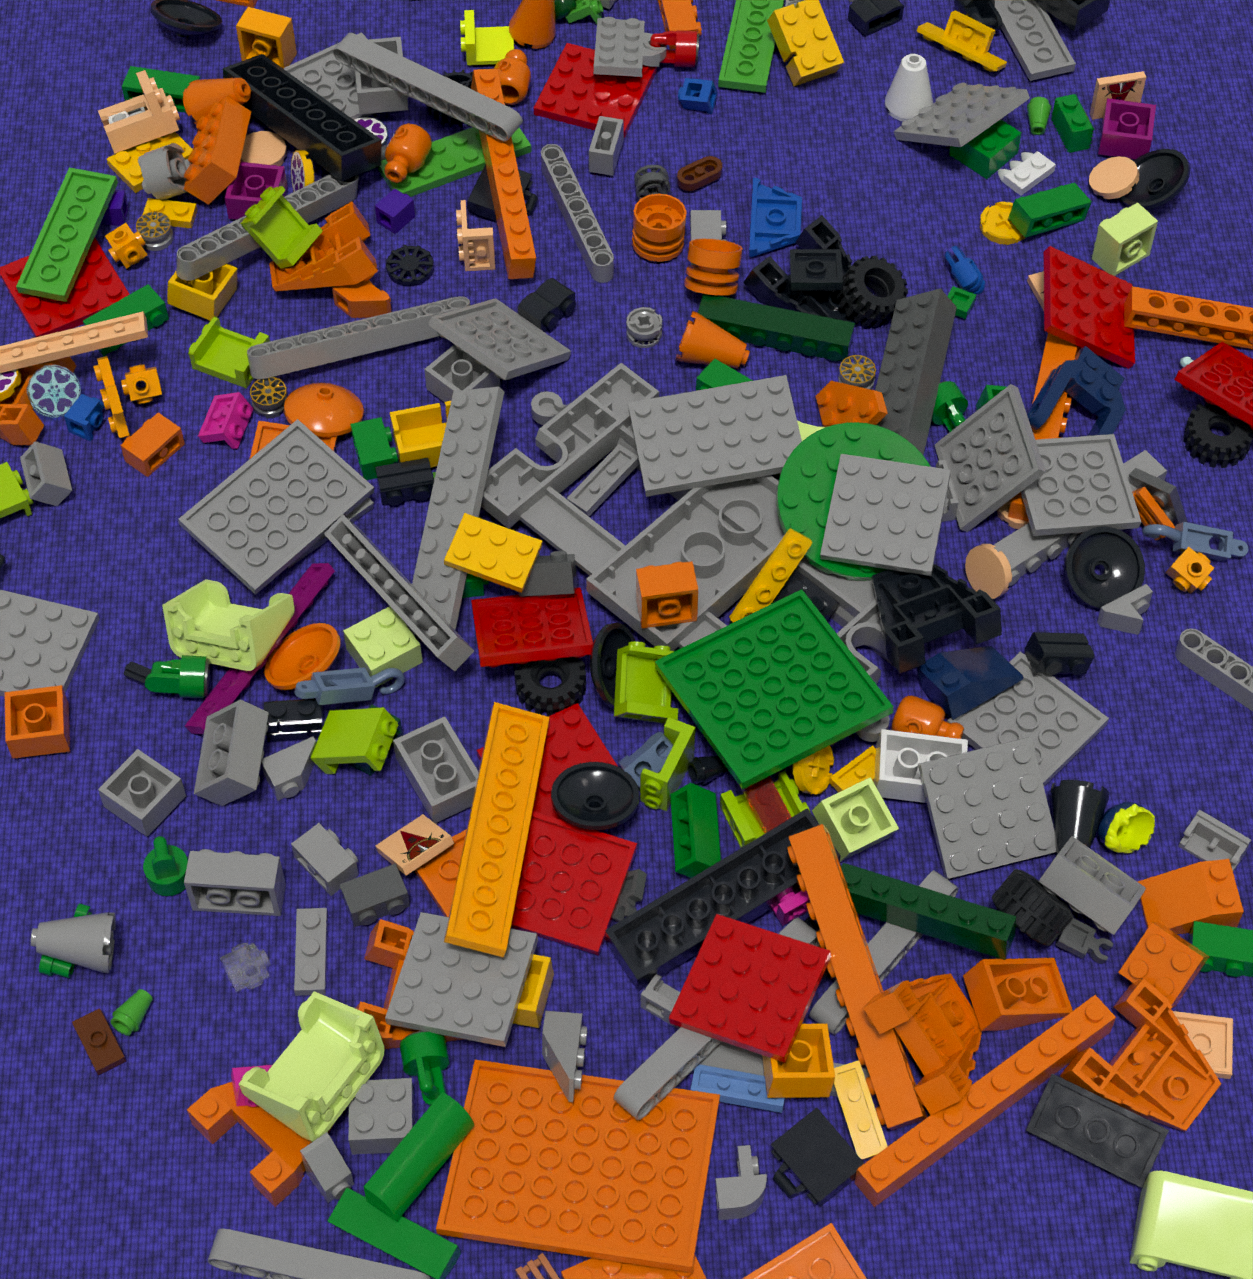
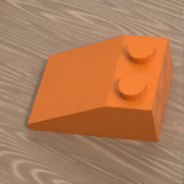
(1191, 894)
(1016, 992)

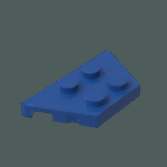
(773, 218)

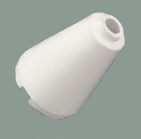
(909, 89)

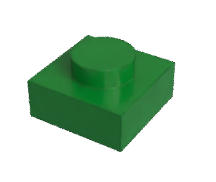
(963, 301)

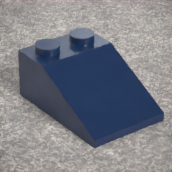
(966, 678)

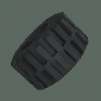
(881, 278)
(1036, 910)

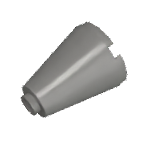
(78, 940)

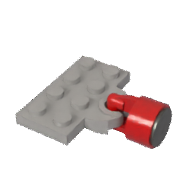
(624, 47)

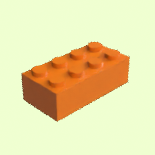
(217, 149)

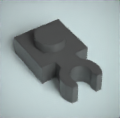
(631, 893)
(1080, 939)

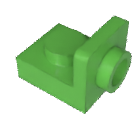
(585, 8)

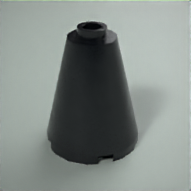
(1077, 811)

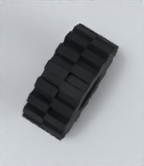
(1213, 447)
(550, 699)

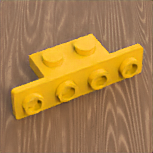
(965, 37)
(773, 574)

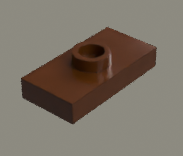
(99, 1041)

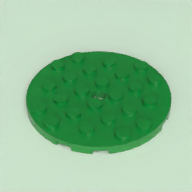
(810, 477)

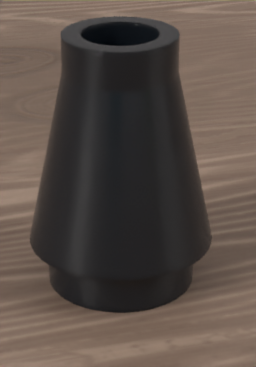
(705, 769)

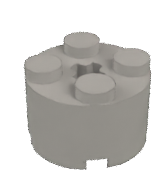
(164, 171)

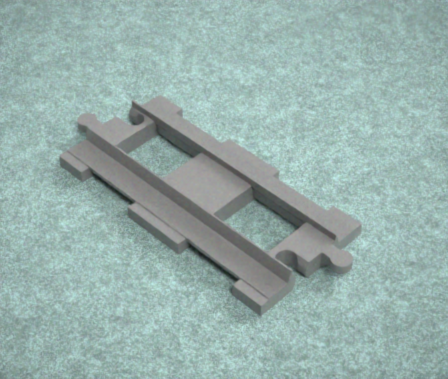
(719, 527)

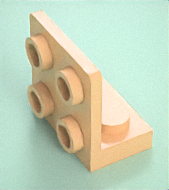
(477, 244)

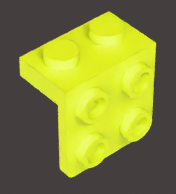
(484, 44)

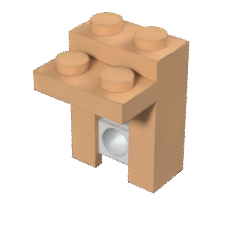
(140, 117)

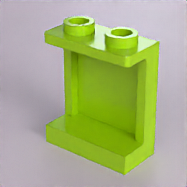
(279, 228)
(224, 353)
(11, 495)
(640, 687)
(354, 738)
(657, 787)
(742, 818)

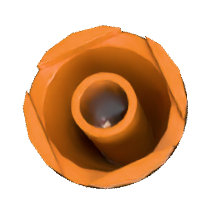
(534, 23)
(204, 93)
(707, 341)

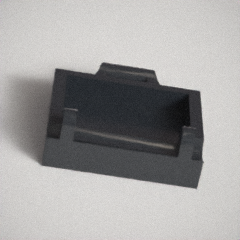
(481, 200)
(816, 1159)

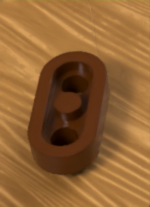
(699, 173)

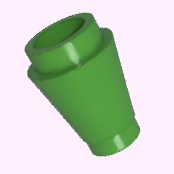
(1038, 114)
(131, 1013)

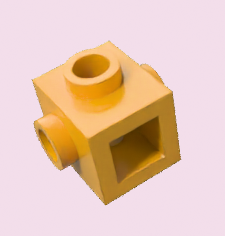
(126, 245)
(140, 373)
(1190, 571)

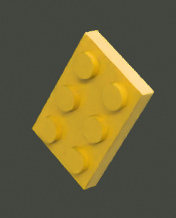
(126, 163)
(493, 552)

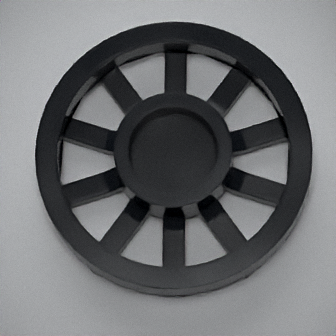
(409, 265)

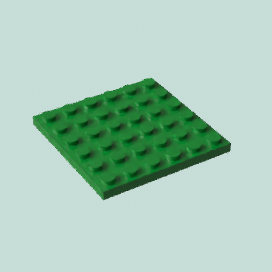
(773, 688)

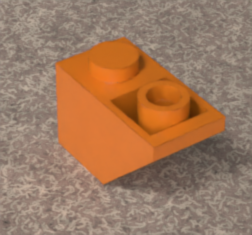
(362, 300)

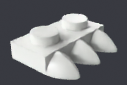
(1027, 173)

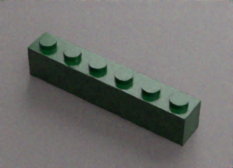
(780, 327)
(930, 912)

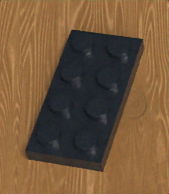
(1097, 1130)

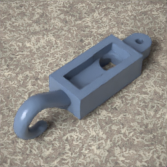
(1198, 538)
(347, 685)

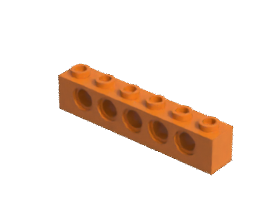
(1189, 317)

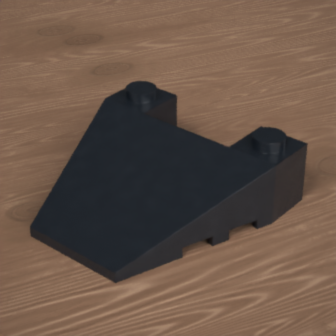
(773, 286)
(927, 607)

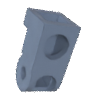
(649, 756)

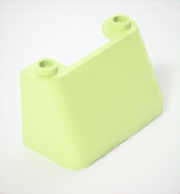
(227, 633)
(319, 1068)
(1194, 1226)

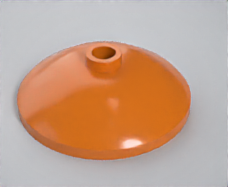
(324, 408)
(301, 654)

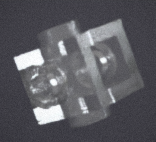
(246, 966)

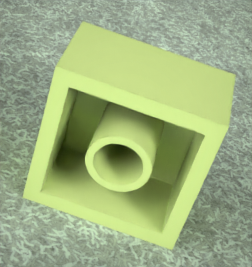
(1124, 239)
(383, 643)
(856, 818)

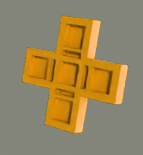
(110, 397)

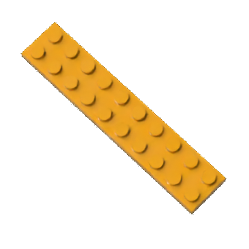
(497, 831)

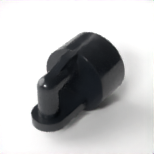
(981, 11)

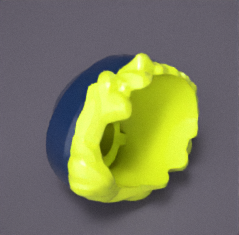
(1126, 827)

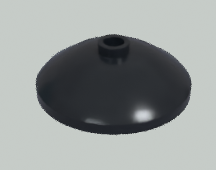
(185, 17)
(1161, 178)
(1115, 555)
(604, 659)
(595, 795)

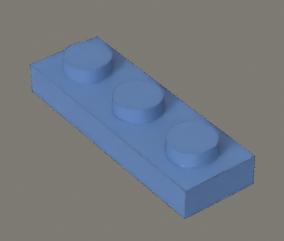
(735, 1087)

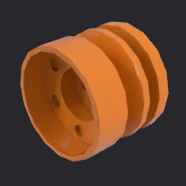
(659, 227)
(713, 266)

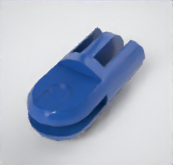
(965, 271)

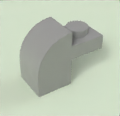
(742, 1194)

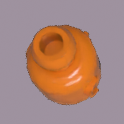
(514, 76)
(406, 151)
(924, 717)

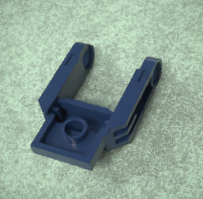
(1088, 382)

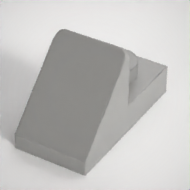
(1125, 611)

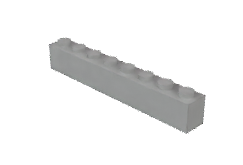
(1029, 551)
(399, 593)

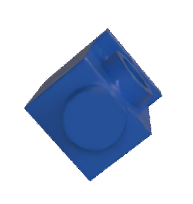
(698, 95)
(84, 416)

